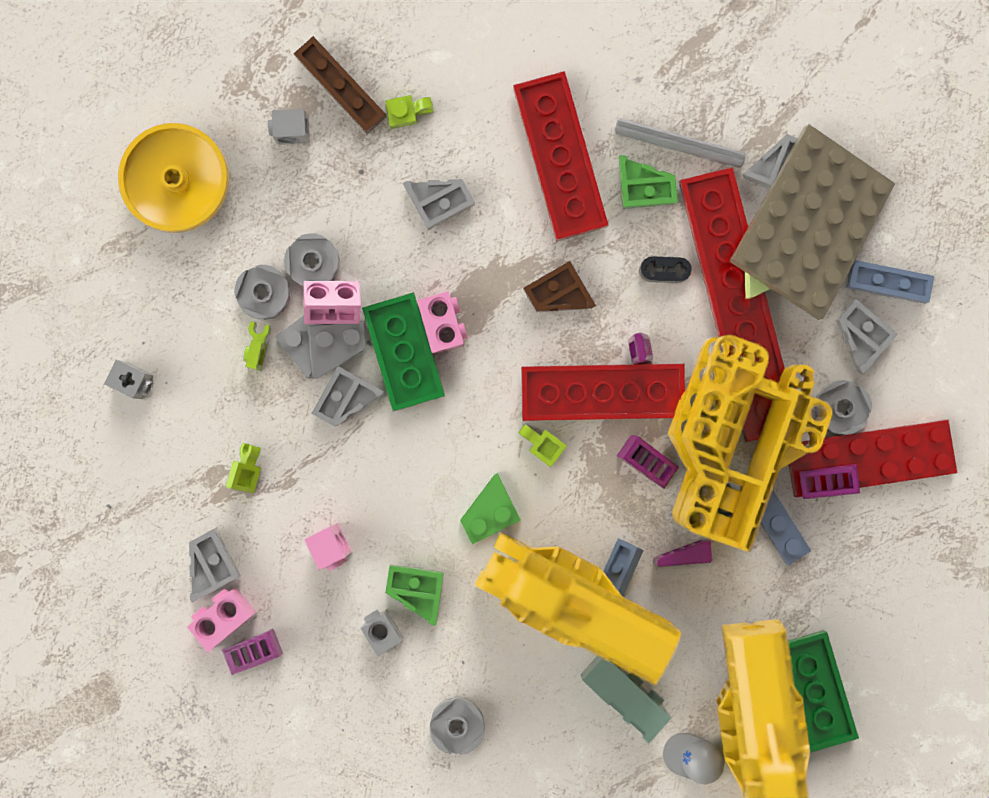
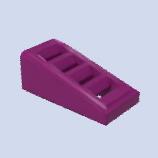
(640, 348)
(630, 447)
(841, 490)
(693, 553)
(271, 642)

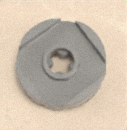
(301, 251)
(256, 278)
(857, 413)
(473, 725)

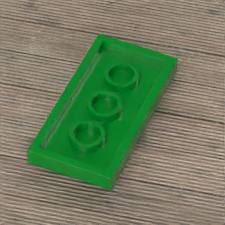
(403, 352)
(822, 691)

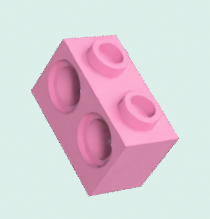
(331, 302)
(435, 325)
(328, 548)
(224, 623)

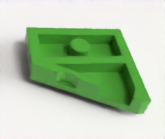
(645, 186)
(489, 512)
(416, 590)

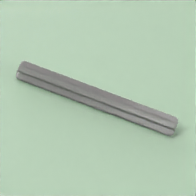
(680, 143)

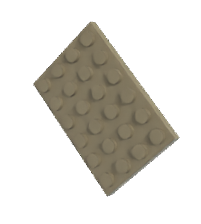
(813, 222)

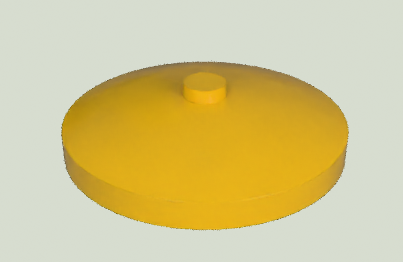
(173, 177)

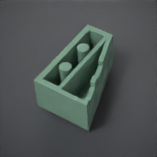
(627, 696)

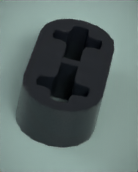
(665, 263)

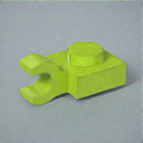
(403, 110)
(255, 353)
(545, 446)
(245, 474)

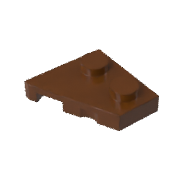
(559, 291)

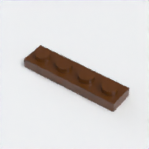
(340, 85)

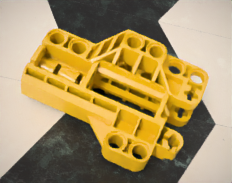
(710, 455)
(578, 606)
(762, 713)

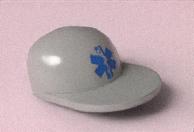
(693, 758)

